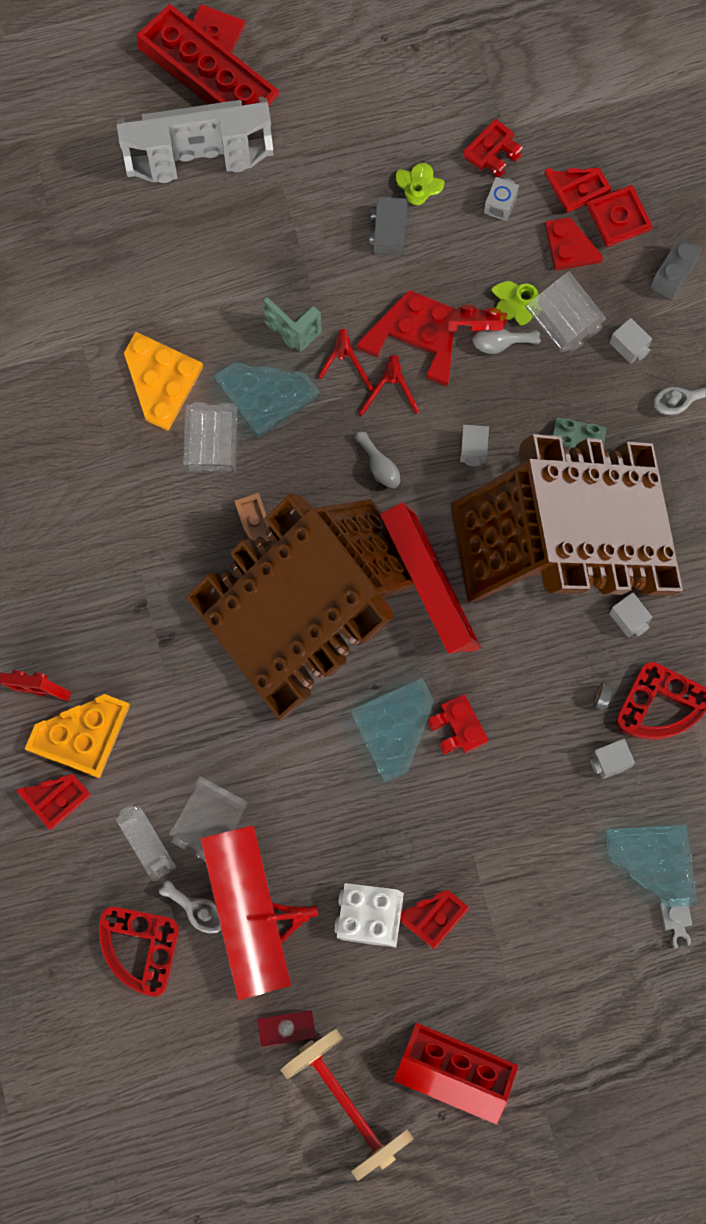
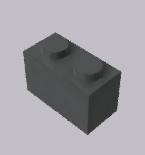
(389, 227)
(676, 268)

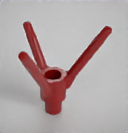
(342, 349)
(392, 375)
(295, 914)

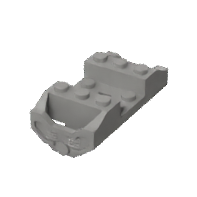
(196, 134)

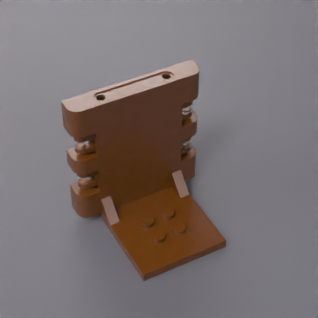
(571, 520)
(302, 594)

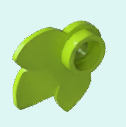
(419, 183)
(512, 302)

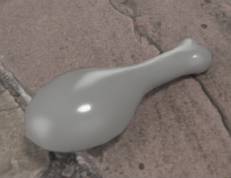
(498, 340)
(676, 399)
(382, 468)
(200, 911)

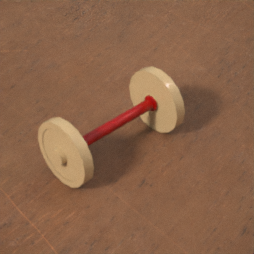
(311, 1055)

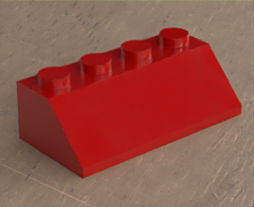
(456, 1073)

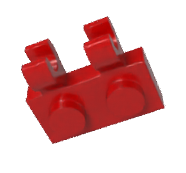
(489, 144)
(463, 723)

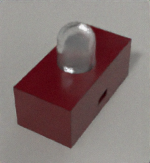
(286, 1029)

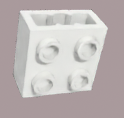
(369, 915)

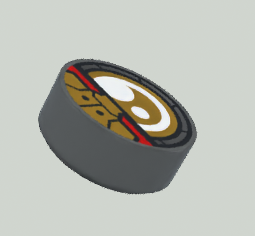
(603, 696)

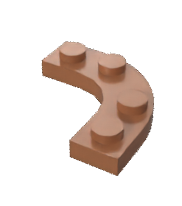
(252, 517)

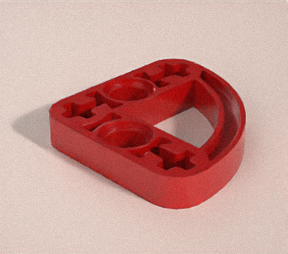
(661, 686)
(151, 933)

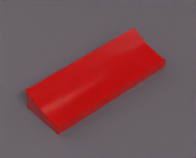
(201, 61)
(430, 579)
(242, 908)

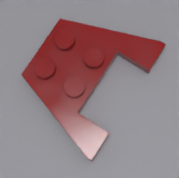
(421, 324)

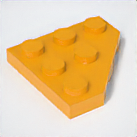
(160, 378)
(81, 735)

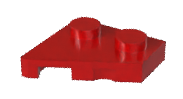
(577, 186)
(570, 245)
(478, 319)
(36, 684)
(55, 799)
(434, 917)

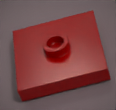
(220, 26)
(619, 216)

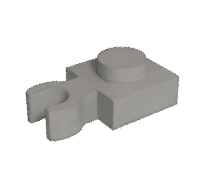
(676, 919)

